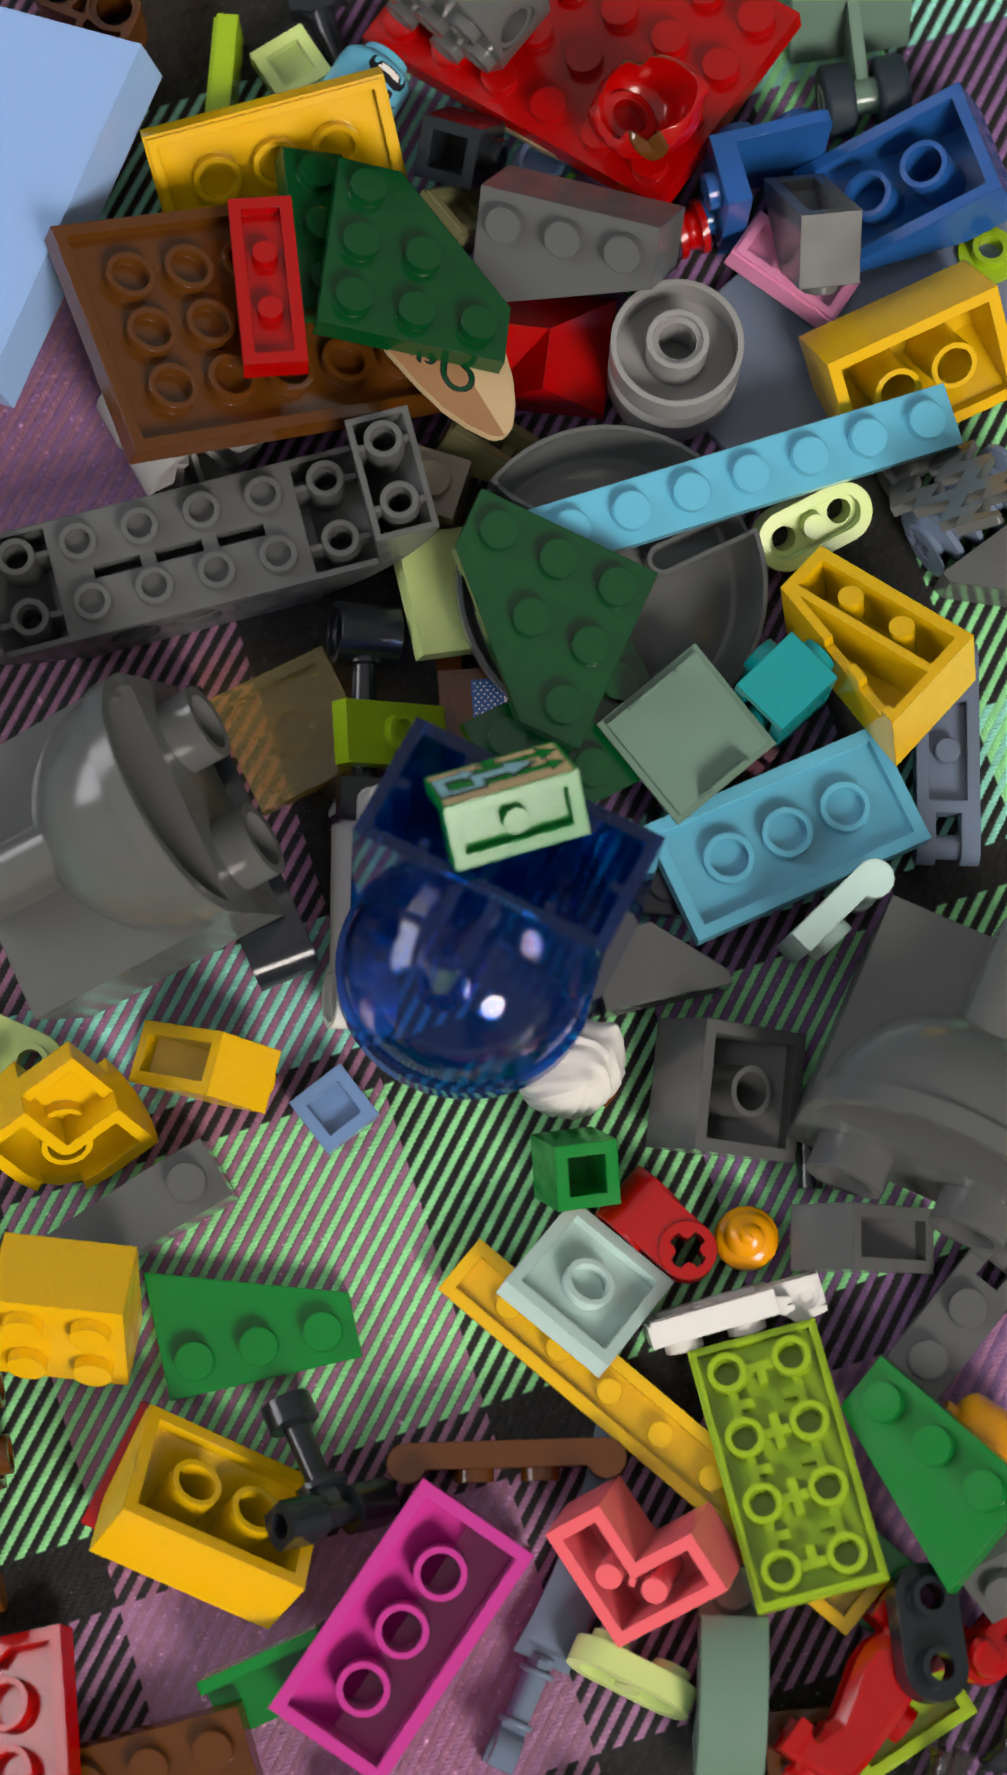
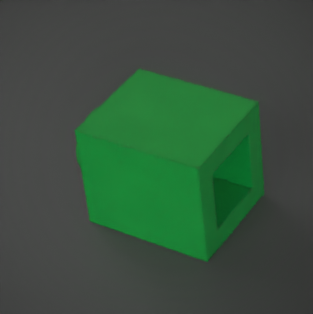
(575, 1168)

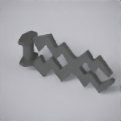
(950, 467)

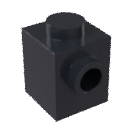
(461, 148)

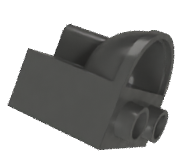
(124, 847)
(918, 1075)

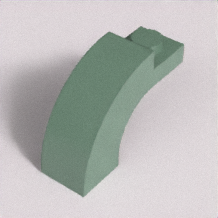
(731, 1684)

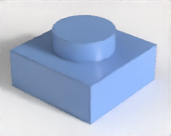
(334, 1109)

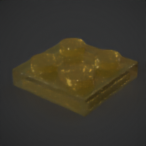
(284, 729)

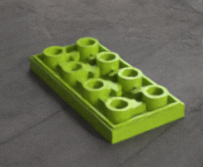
(787, 1467)

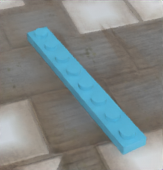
(761, 472)

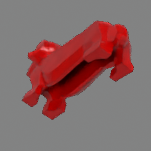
(871, 1702)

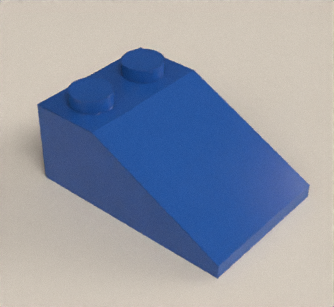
(920, 178)

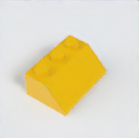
(914, 339)
(193, 1518)

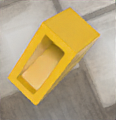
(205, 1065)

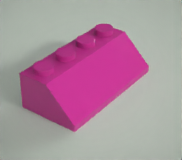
(402, 1630)

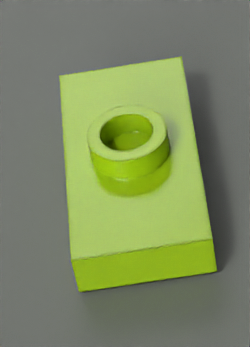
(372, 730)

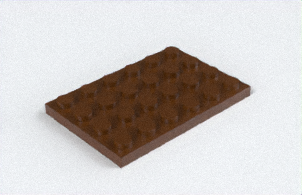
(167, 348)

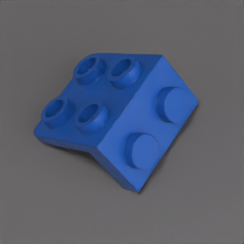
(745, 155)

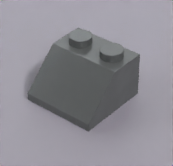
(725, 1089)

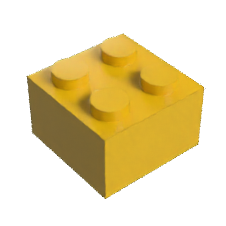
(69, 1309)

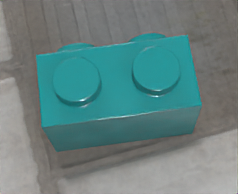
(786, 685)

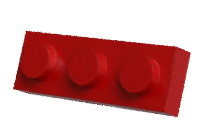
(267, 287)

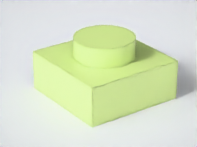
(289, 61)

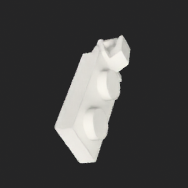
(737, 1311)

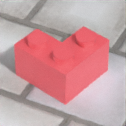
(638, 1573)

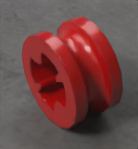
(695, 230)

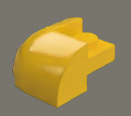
(69, 1120)

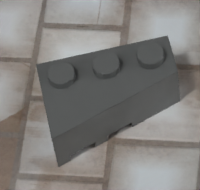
(571, 237)

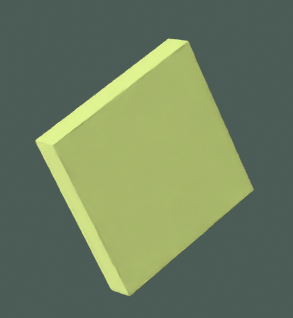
(430, 599)

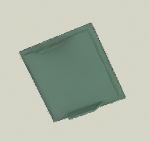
(686, 734)

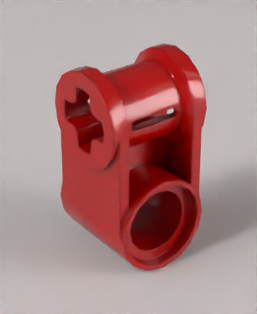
(654, 1218)

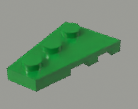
(245, 1332)
(934, 1468)

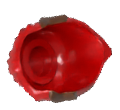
(648, 107)

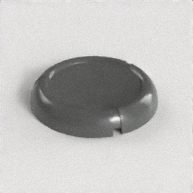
(708, 578)

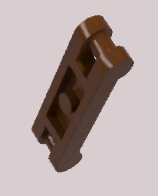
(534, 1457)

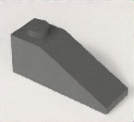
(156, 1202)

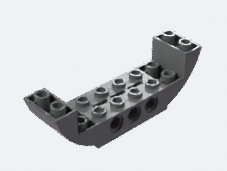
(215, 548)

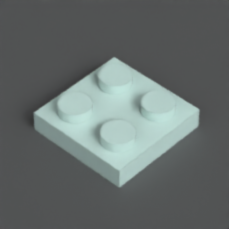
(585, 1288)

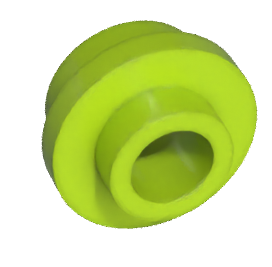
(992, 268)

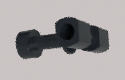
(326, 1497)

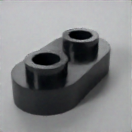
(925, 1632)

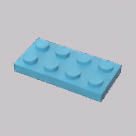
(787, 835)

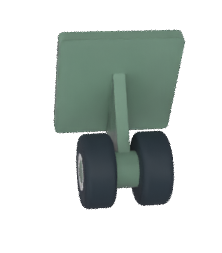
(850, 31)

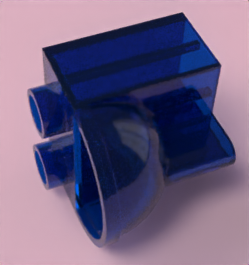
(486, 969)

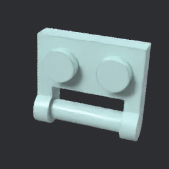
(826, 922)

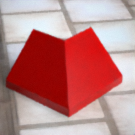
(561, 354)

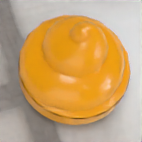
(746, 1238)

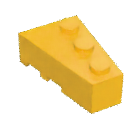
(891, 654)

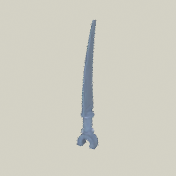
(546, 1642)

